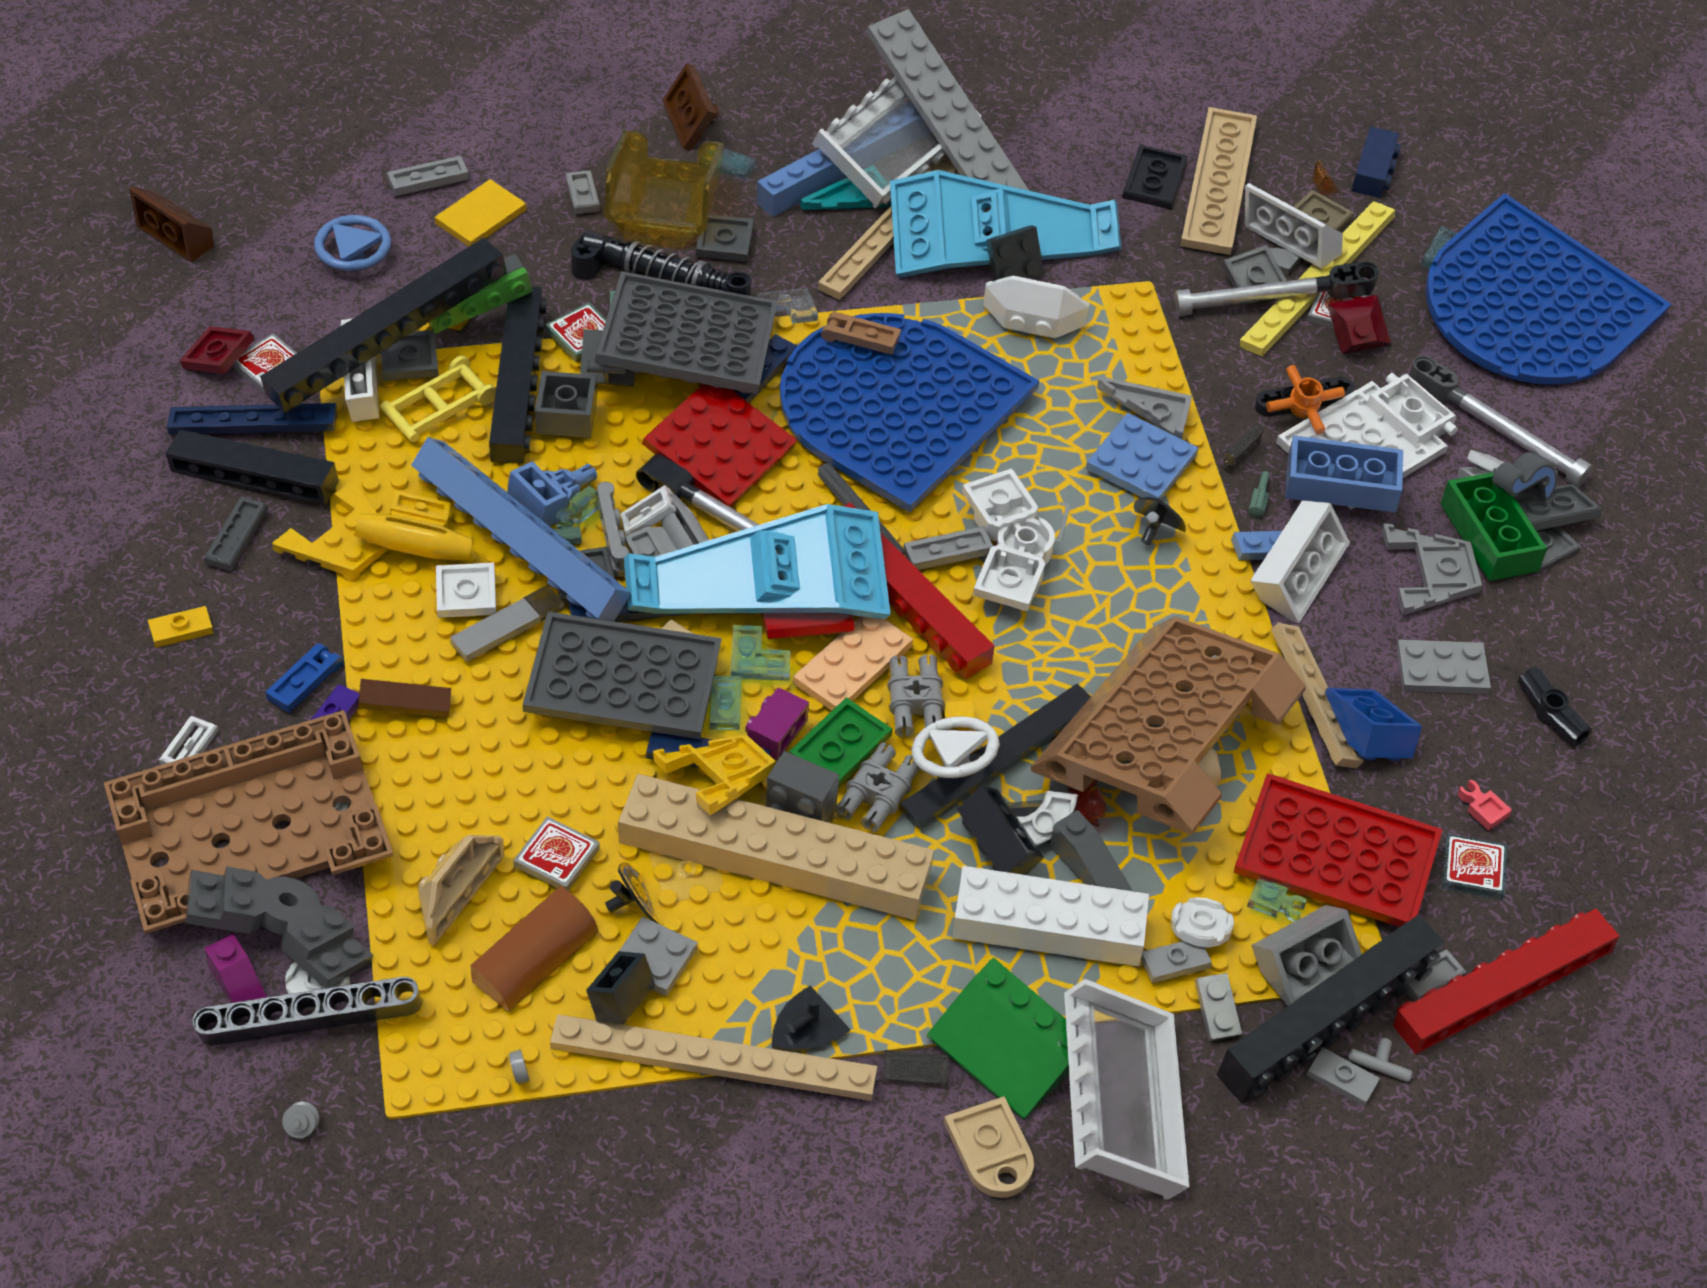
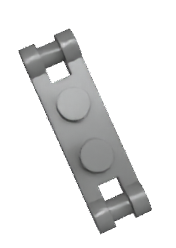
(610, 520)

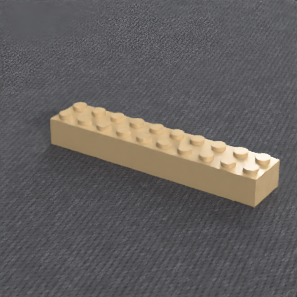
(777, 847)

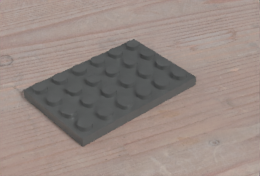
(623, 675)

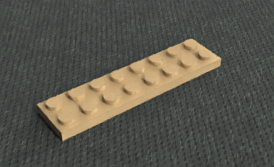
(1219, 181)

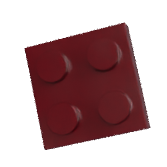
(217, 350)

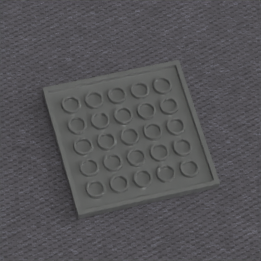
(687, 333)

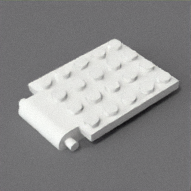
(1390, 417)

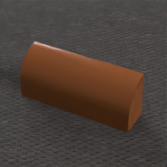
(533, 948)

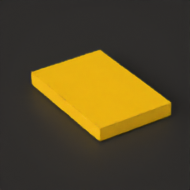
(480, 213)

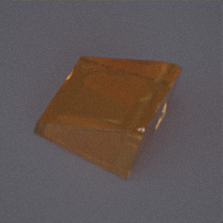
(1323, 180)

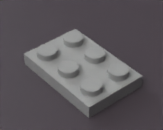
(1443, 666)

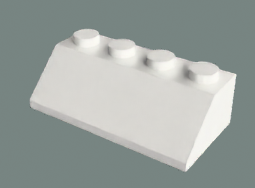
(1291, 228)
(1301, 560)

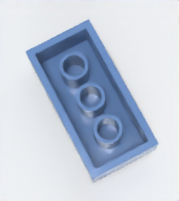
(1344, 473)

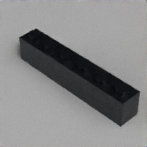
(252, 467)

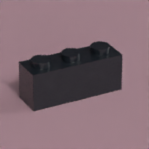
(999, 832)

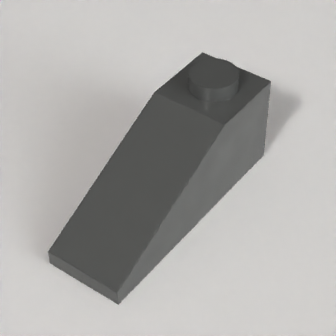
(1086, 852)

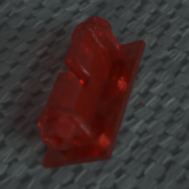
(1090, 803)

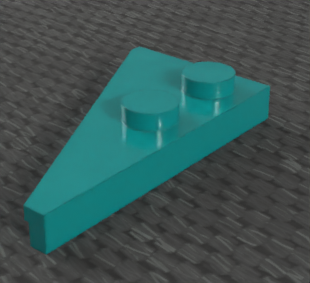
(839, 195)

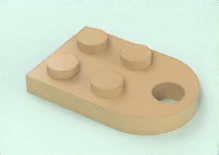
(991, 1145)

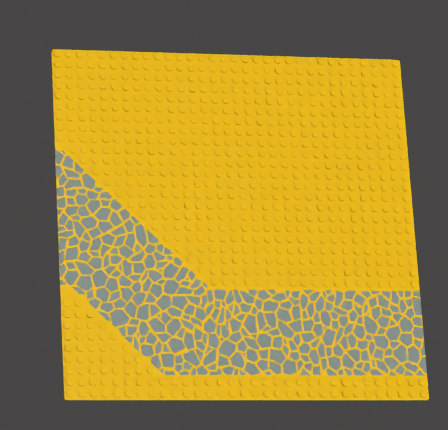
(758, 940)

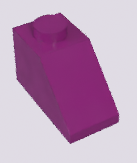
(233, 970)

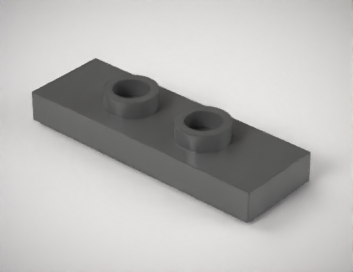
(235, 534)

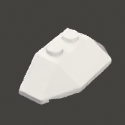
(1035, 306)

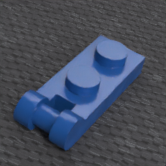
(304, 677)

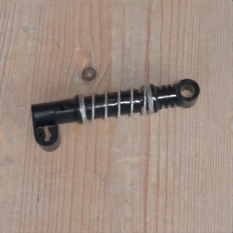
(595, 250)

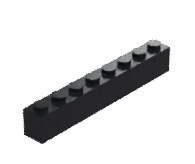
(517, 378)

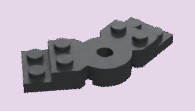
(312, 933)

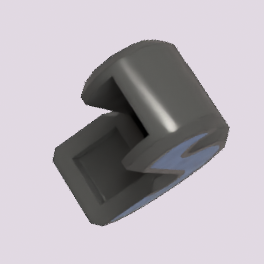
(1526, 472)

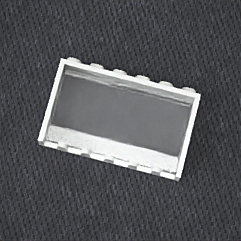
(880, 142)
(1125, 1089)

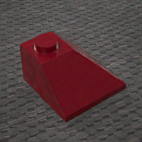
(1359, 324)

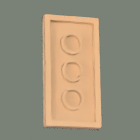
(852, 661)

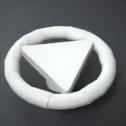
(956, 746)

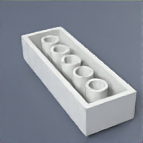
(1051, 916)

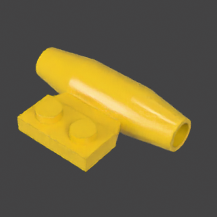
(415, 528)

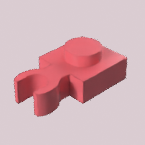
(1485, 808)

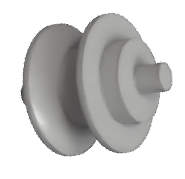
(300, 1119)

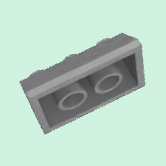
(1307, 952)

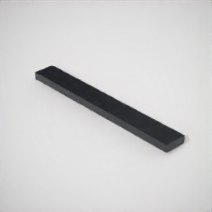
(1013, 746)

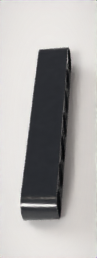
(293, 1005)

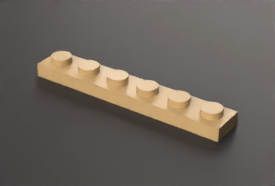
(1300, 659)

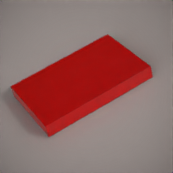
(805, 624)

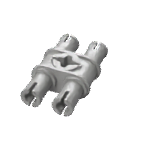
(915, 693)
(877, 787)

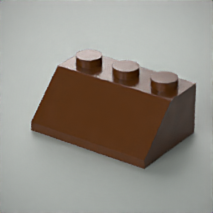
(171, 224)

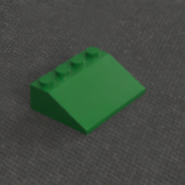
(1005, 1038)

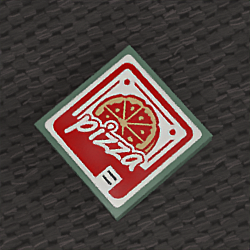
(569, 329)

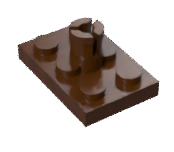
(689, 107)

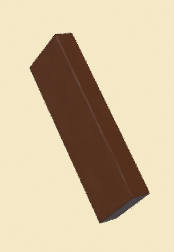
(404, 698)

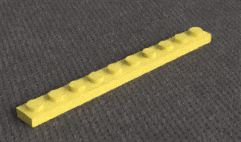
(1290, 309)

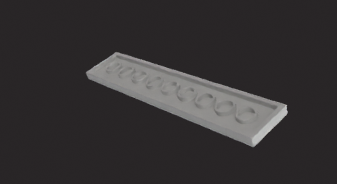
(941, 101)

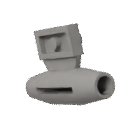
(678, 531)

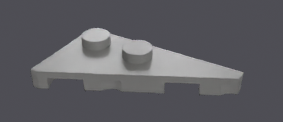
(1159, 406)

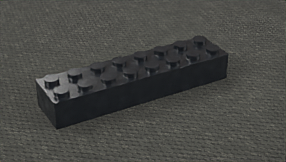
(1330, 1009)

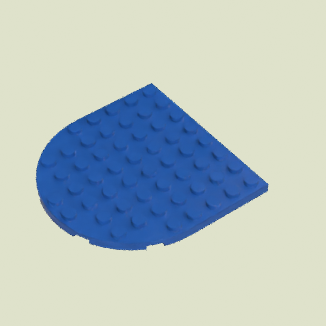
(1534, 299)
(899, 416)

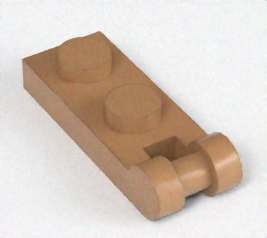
(861, 333)

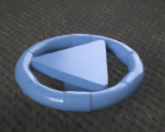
(353, 242)

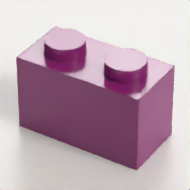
(778, 722)

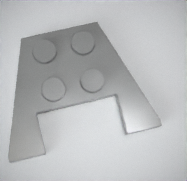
(1444, 564)

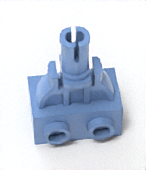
(547, 491)

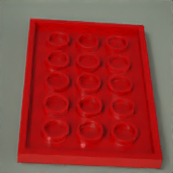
(1338, 851)

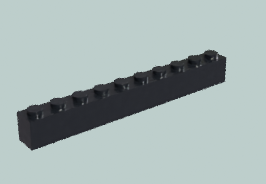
(383, 325)

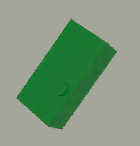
(1495, 525)

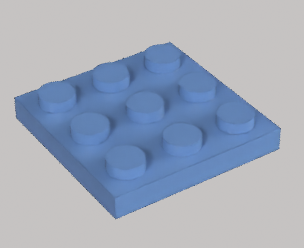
(1141, 458)

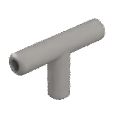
(1380, 1062)

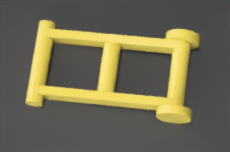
(458, 367)

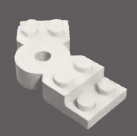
(1023, 543)

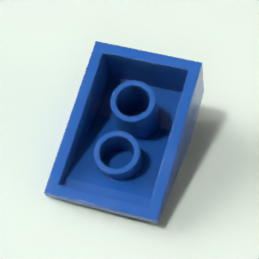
(1374, 724)

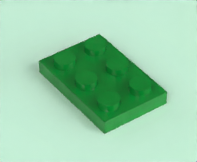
(843, 739)

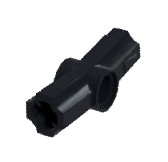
(1553, 706)

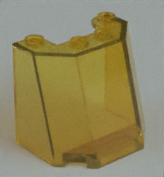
(660, 198)

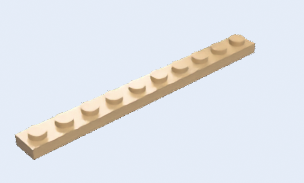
(867, 248)
(714, 1057)

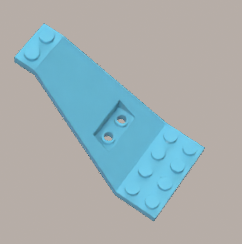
(944, 223)
(825, 561)

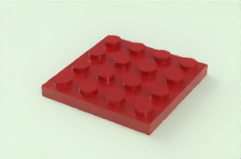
(720, 442)

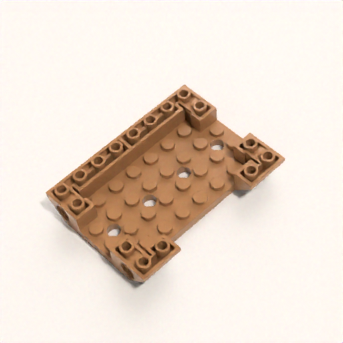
(1148, 692)
(240, 797)

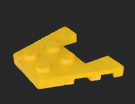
(337, 547)
(731, 762)

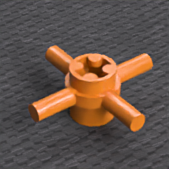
(1305, 398)

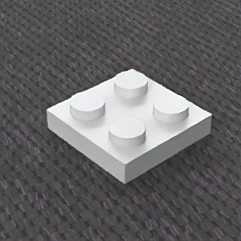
(465, 590)

